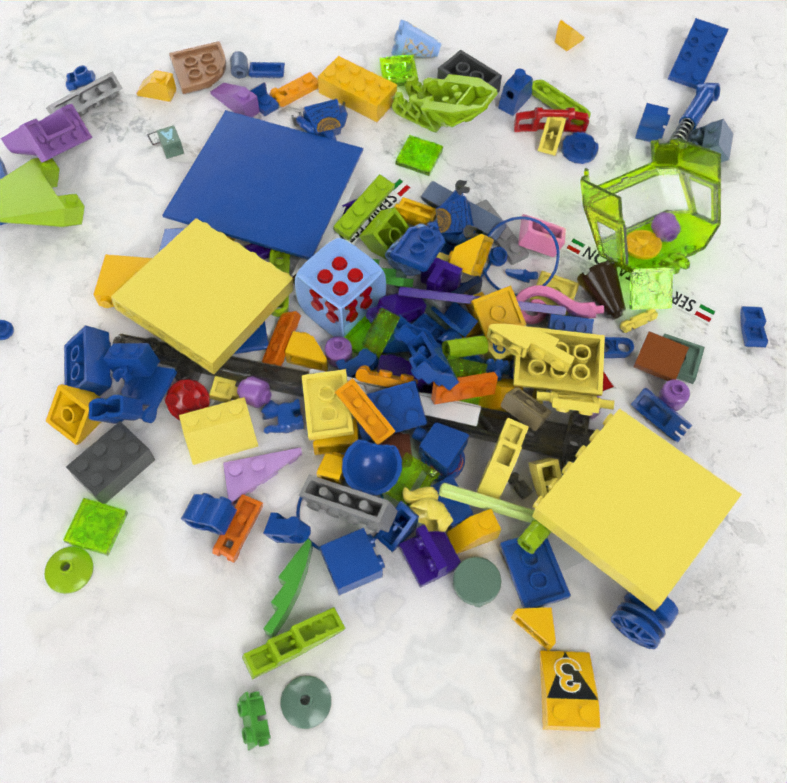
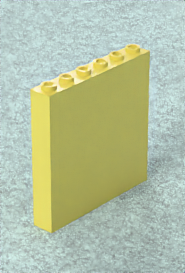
(203, 295)
(635, 507)

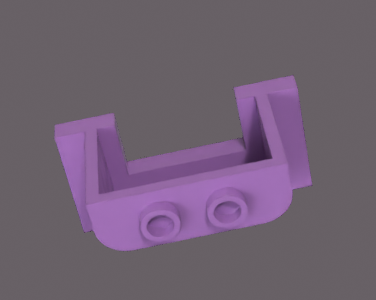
(48, 136)

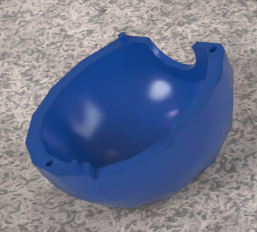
(371, 467)

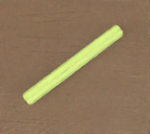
(486, 502)

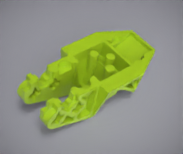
(443, 100)

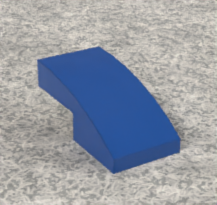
(752, 326)

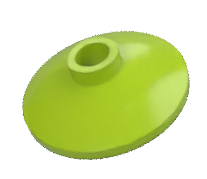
(75, 577)

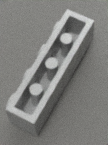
(89, 95)
(349, 503)

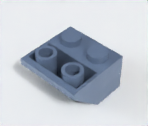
(714, 136)

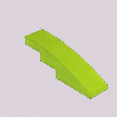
(293, 642)

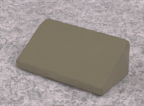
(525, 408)

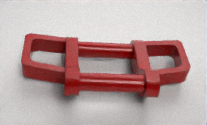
(539, 112)

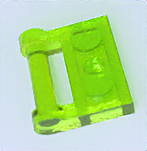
(410, 472)

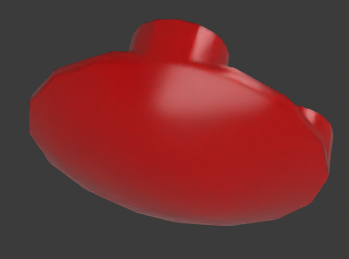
(186, 397)

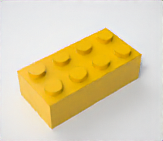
(358, 88)

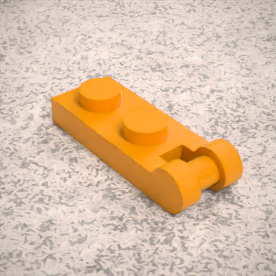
(295, 89)
(382, 378)

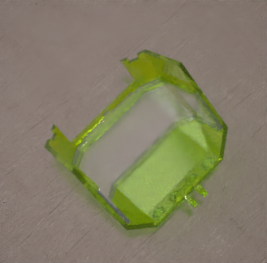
(677, 181)

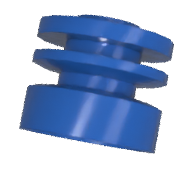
(642, 623)

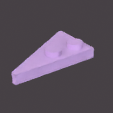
(248, 473)

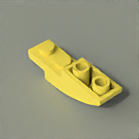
(522, 339)
(502, 459)

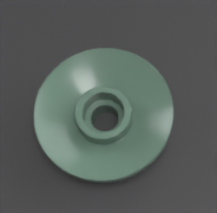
(306, 715)

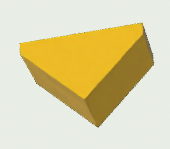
(567, 36)
(538, 624)

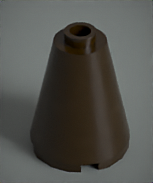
(604, 288)

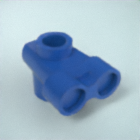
(79, 78)

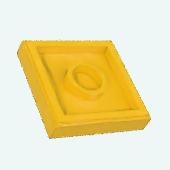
(498, 308)

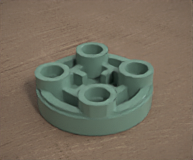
(477, 581)

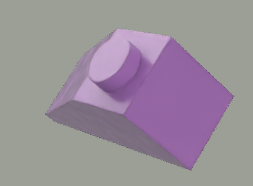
(237, 99)

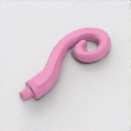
(578, 309)

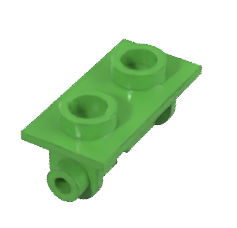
(254, 731)

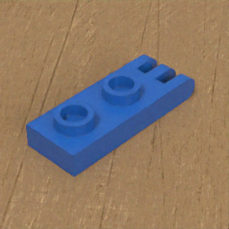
(660, 414)

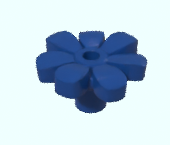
(499, 367)

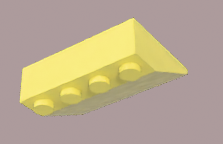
(584, 374)

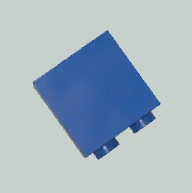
(352, 561)

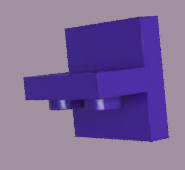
(442, 276)
(429, 555)

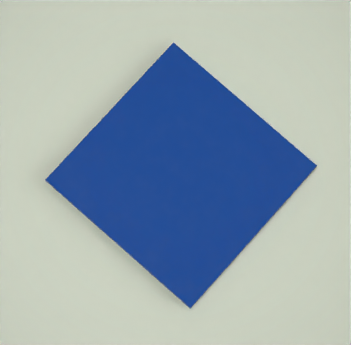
(265, 184)

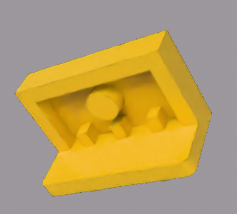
(415, 212)

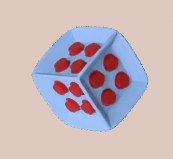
(339, 286)

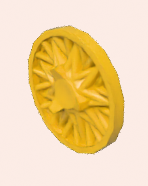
(643, 244)

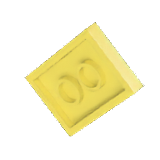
(324, 411)

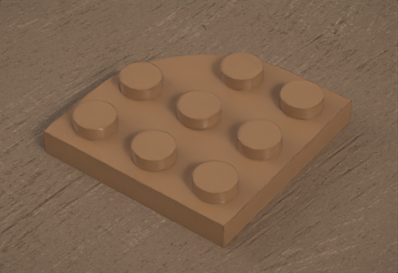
(199, 66)

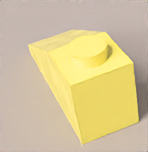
(543, 473)

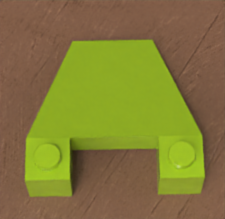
(29, 197)

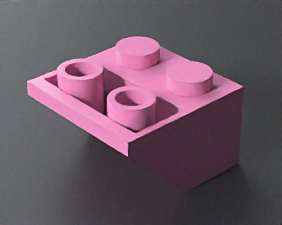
(538, 238)

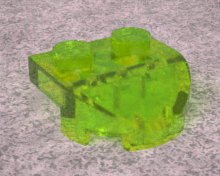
(380, 331)

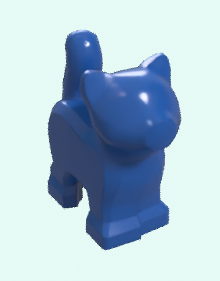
(286, 417)

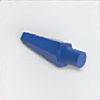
(522, 274)

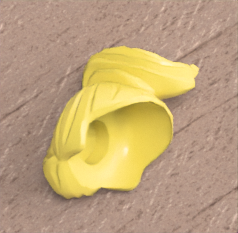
(428, 508)

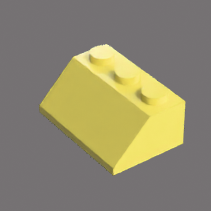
(218, 431)

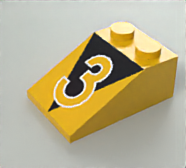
(568, 691)

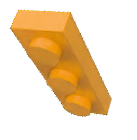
(364, 412)

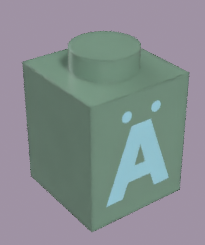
(170, 141)

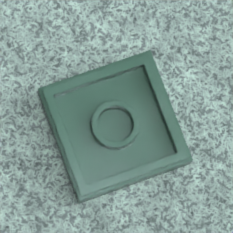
(692, 360)

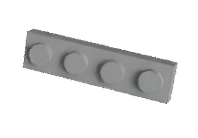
(507, 239)

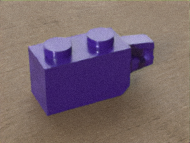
(409, 307)

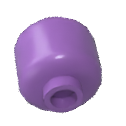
(665, 226)
(337, 349)
(254, 391)
(674, 394)

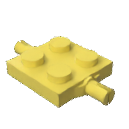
(572, 401)

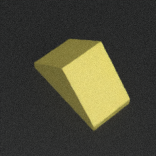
(552, 135)

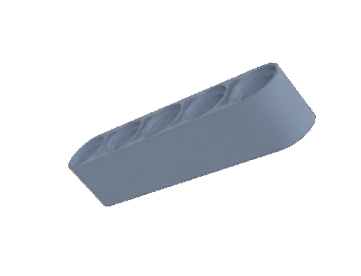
(484, 221)

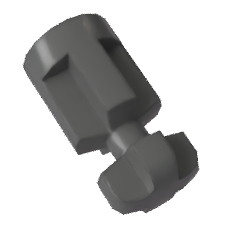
(520, 486)

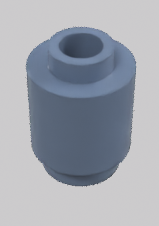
(239, 64)

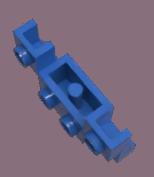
(426, 357)

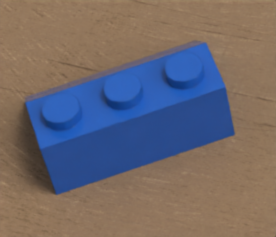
(85, 363)

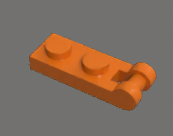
(239, 528)

